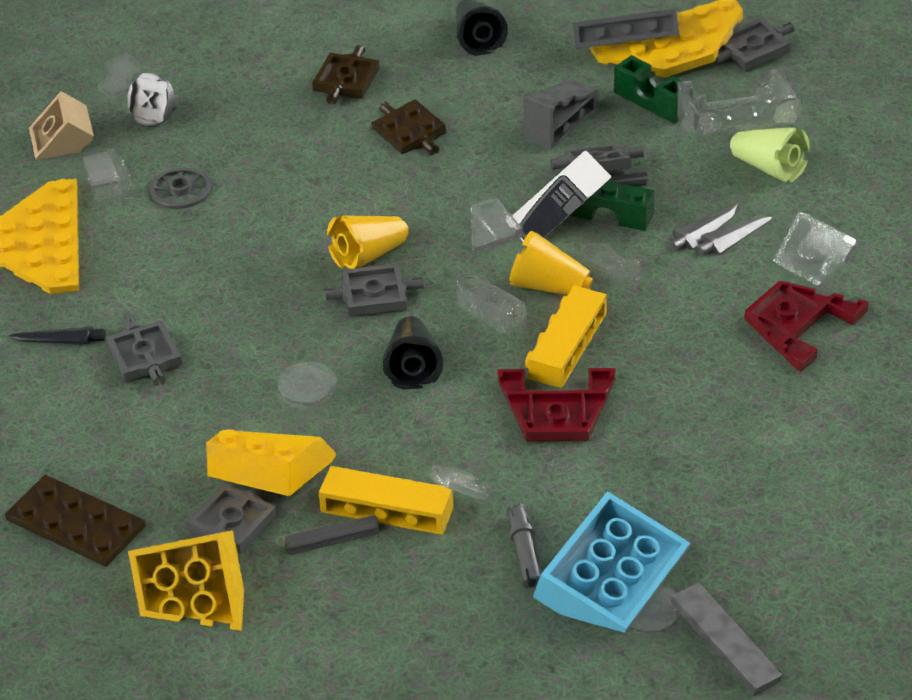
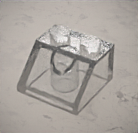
(814, 249)

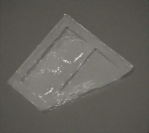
(492, 225)

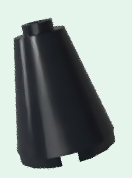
(479, 27)
(412, 355)

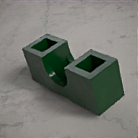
(635, 83)
(630, 203)

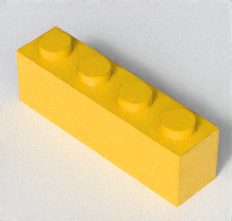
(566, 336)
(388, 498)

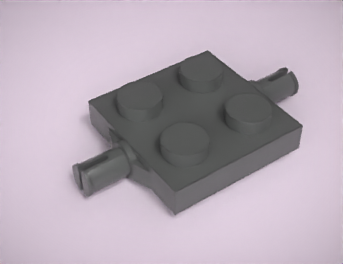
(756, 43)
(609, 156)
(374, 289)
(143, 350)
(236, 511)

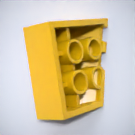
(267, 459)
(190, 580)

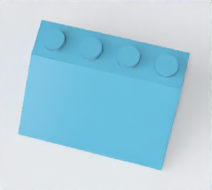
(610, 566)

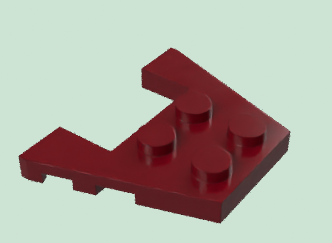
(790, 310)
(557, 413)

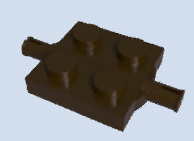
(346, 75)
(409, 127)

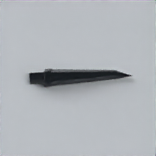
(71, 335)

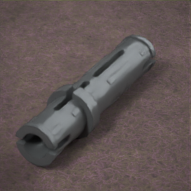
(523, 537)

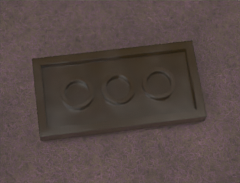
(75, 520)

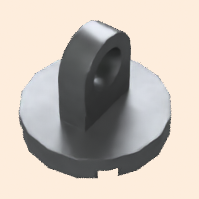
(151, 99)

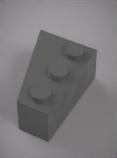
(557, 111)

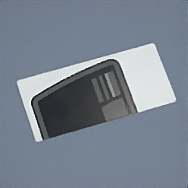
(561, 196)

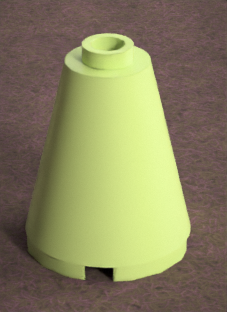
(773, 151)

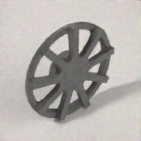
(180, 187)

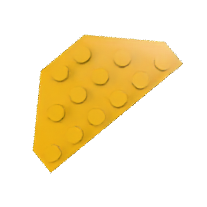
(700, 38)
(42, 237)

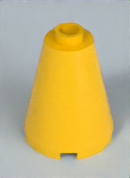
(364, 238)
(547, 268)

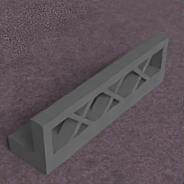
(626, 28)

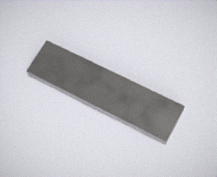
(726, 639)

